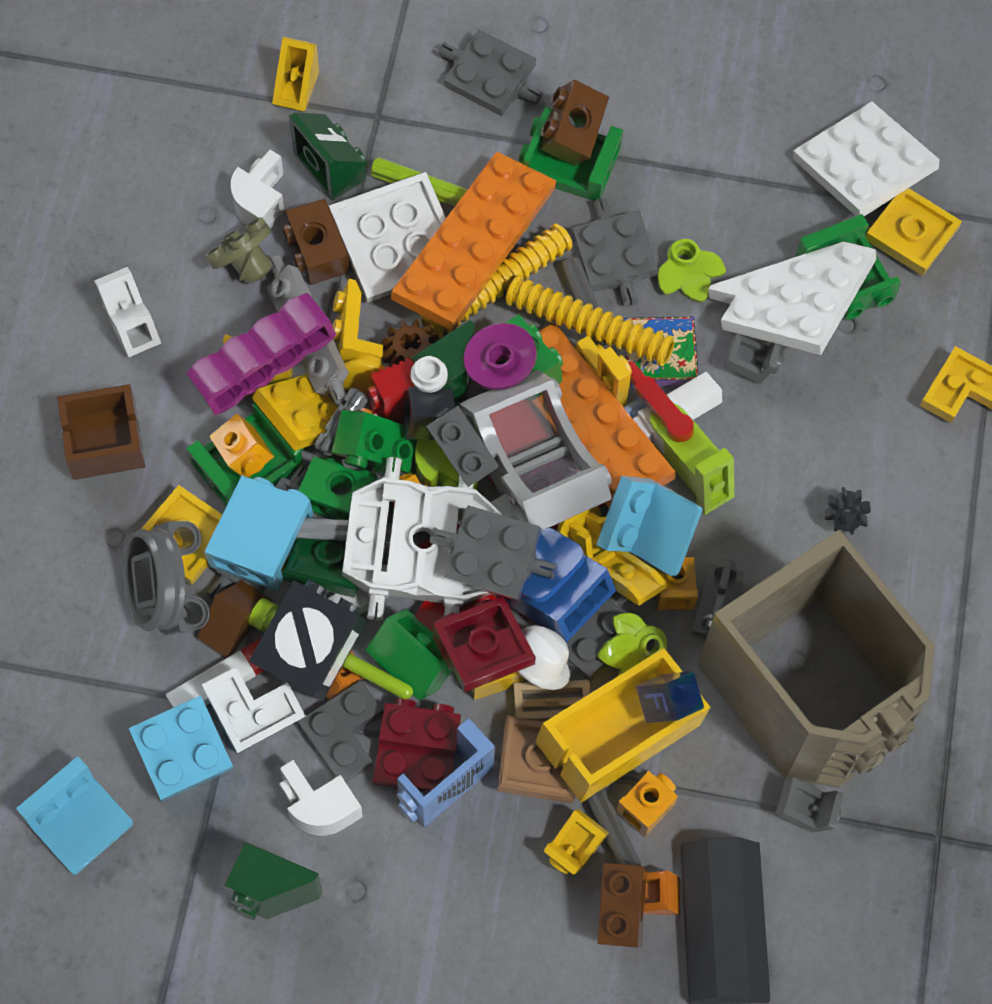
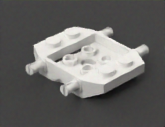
(410, 570)

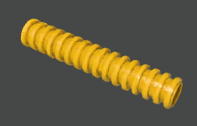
(522, 263)
(589, 320)

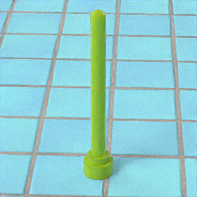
(265, 611)

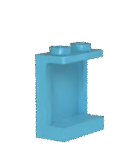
(258, 531)

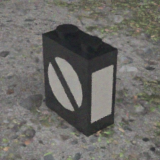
(309, 639)

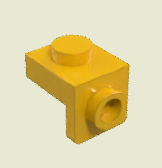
(575, 843)

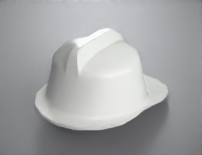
(551, 658)

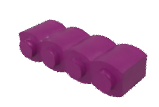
(256, 357)

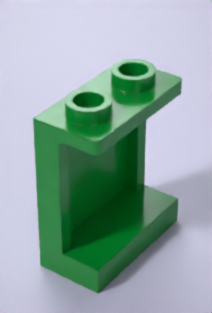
(583, 180)
(877, 287)
(223, 479)

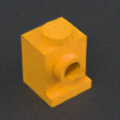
(680, 593)
(643, 814)

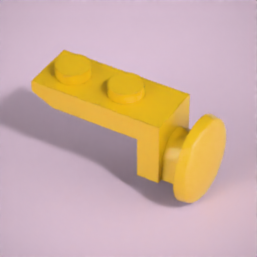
(359, 356)
(629, 574)

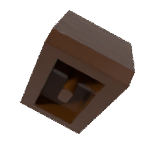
(230, 618)

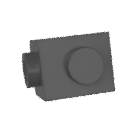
(752, 358)
(809, 806)

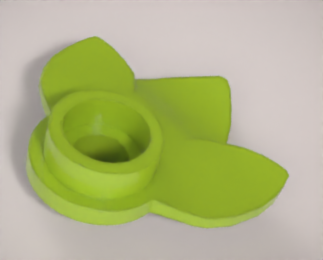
(689, 275)
(630, 643)

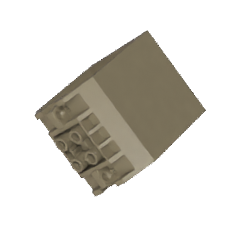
(873, 623)

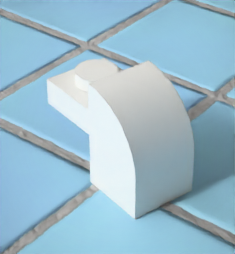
(254, 193)
(127, 312)
(318, 811)

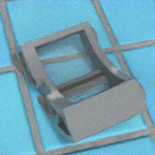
(537, 452)

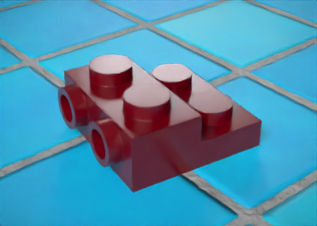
(482, 643)
(416, 744)

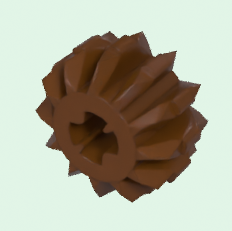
(406, 342)

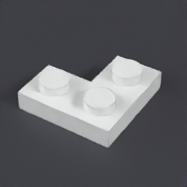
(247, 719)

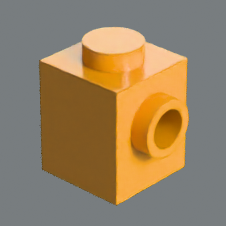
(241, 446)

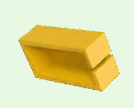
(608, 732)

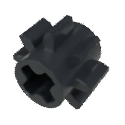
(847, 520)

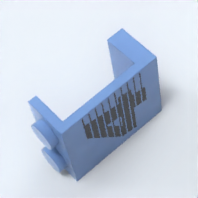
(479, 761)

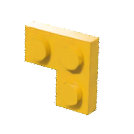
(610, 368)
(959, 377)

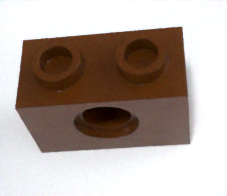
(586, 109)
(310, 224)
(622, 905)

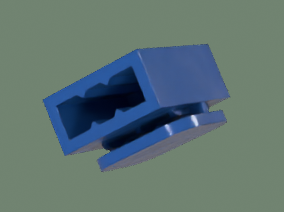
(572, 595)

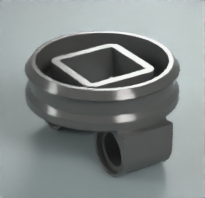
(156, 579)

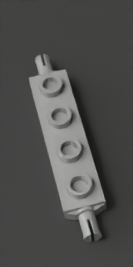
(324, 366)

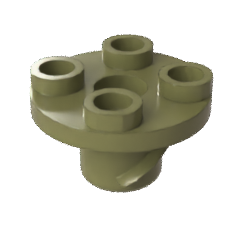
(243, 252)

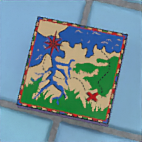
(683, 361)

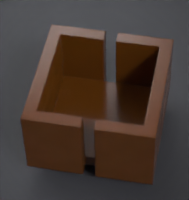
(104, 432)

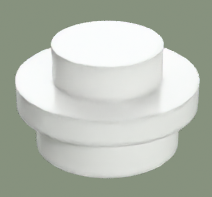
(429, 374)

